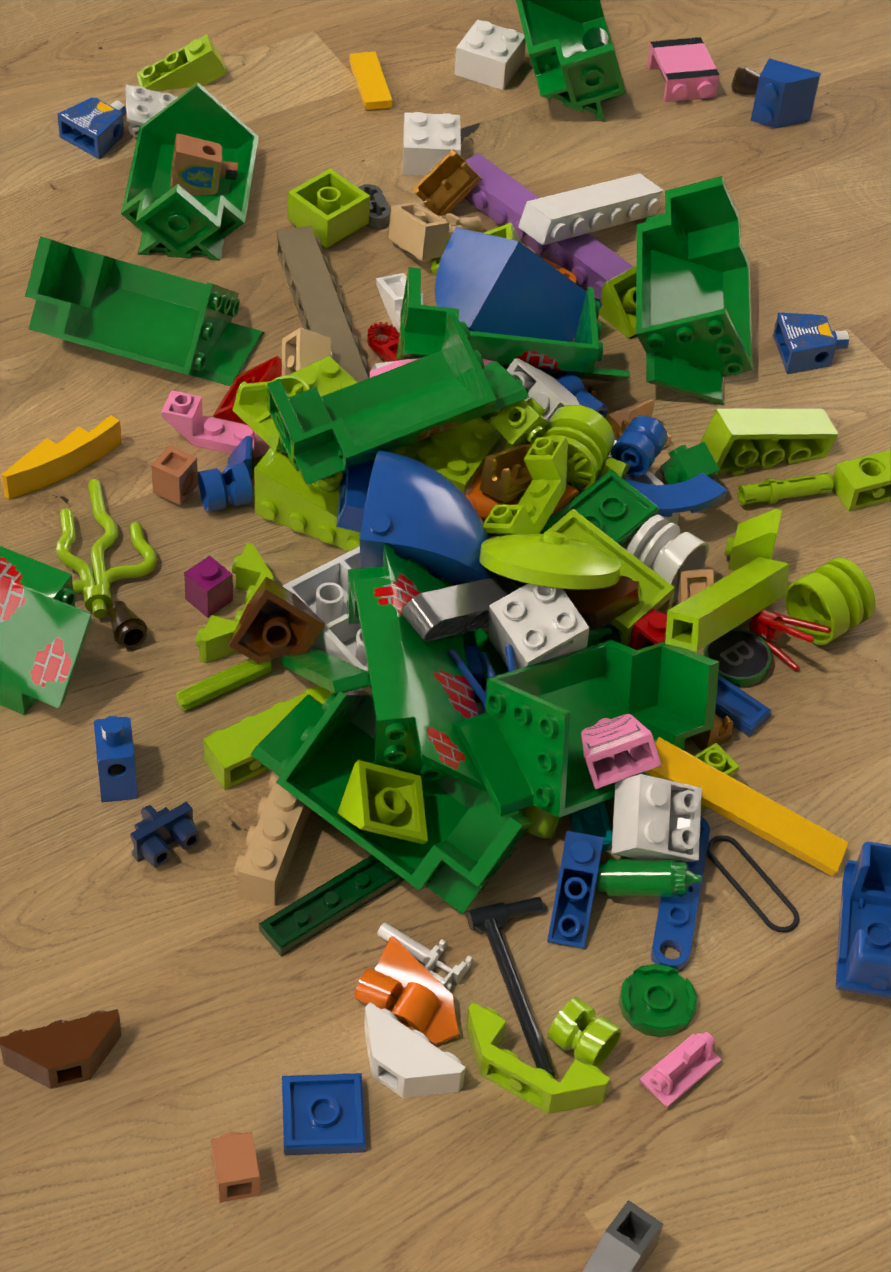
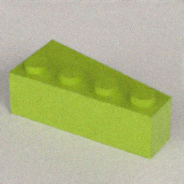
(767, 437)
(288, 500)

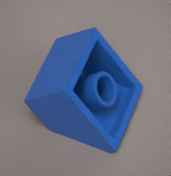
(785, 94)

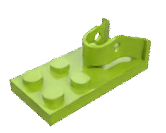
(252, 397)
(654, 590)

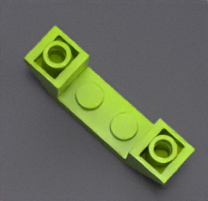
(548, 470)
(215, 636)
(579, 1088)

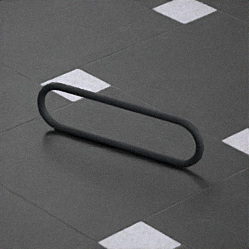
(762, 874)

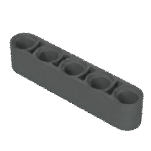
(455, 608)

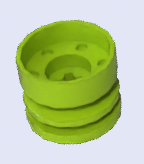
(588, 439)
(833, 597)

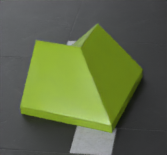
(385, 802)

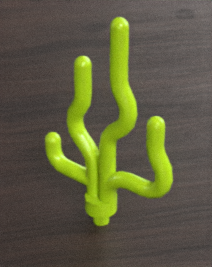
(97, 584)

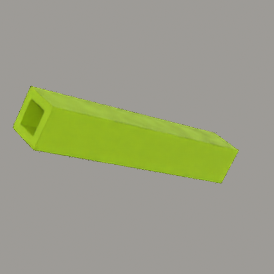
(726, 603)

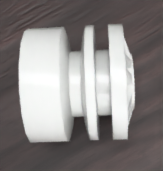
(668, 551)

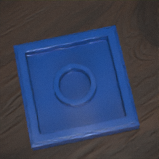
(323, 1114)

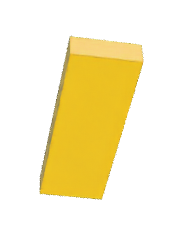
(370, 80)

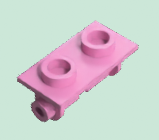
(681, 1068)

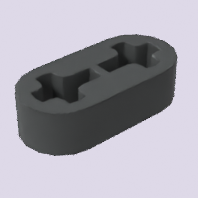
(379, 209)

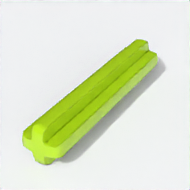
(221, 683)

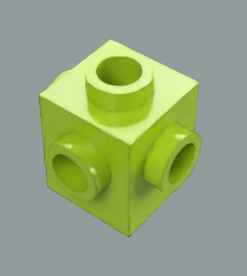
(521, 422)

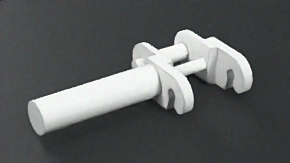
(428, 956)

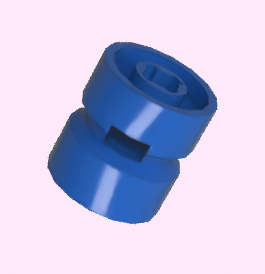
(640, 444)
(225, 487)

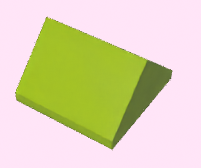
(620, 302)

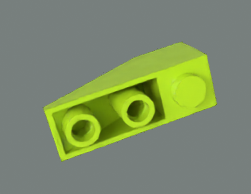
(184, 68)

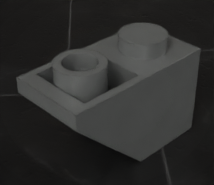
(626, 1242)

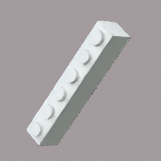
(590, 208)

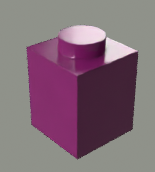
(208, 586)

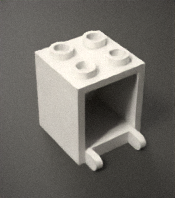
(537, 625)

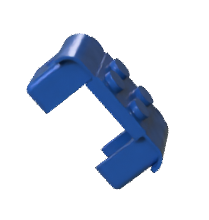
(866, 923)

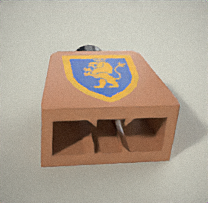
(199, 166)

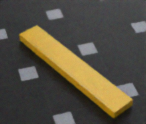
(751, 809)

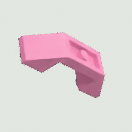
(186, 416)

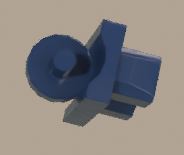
(162, 829)

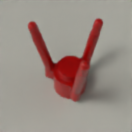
(772, 626)

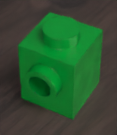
(688, 463)

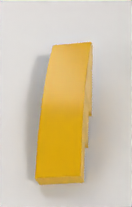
(55, 462)

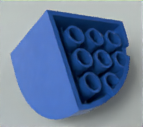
(506, 288)
(421, 519)

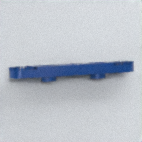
(678, 914)

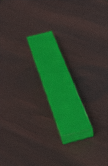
(327, 670)

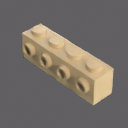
(271, 845)

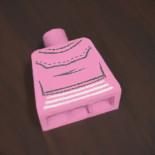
(618, 749)

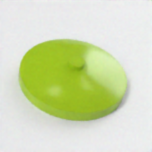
(550, 561)

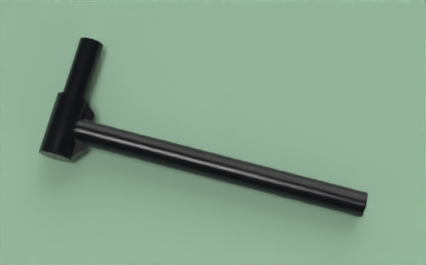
(491, 920)

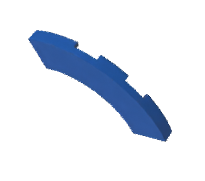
(685, 496)

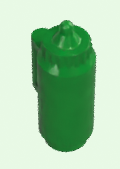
(645, 877)

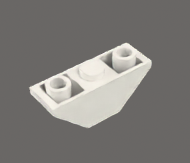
(542, 387)
(407, 1059)

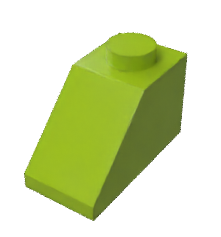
(753, 539)

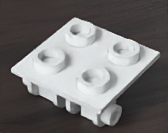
(143, 105)

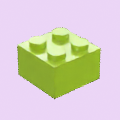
(329, 206)

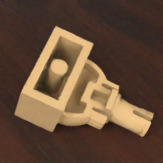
(425, 232)

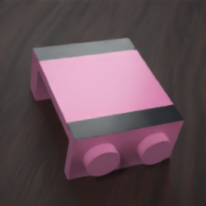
(686, 68)

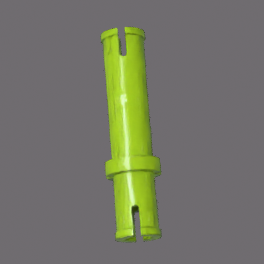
(774, 490)

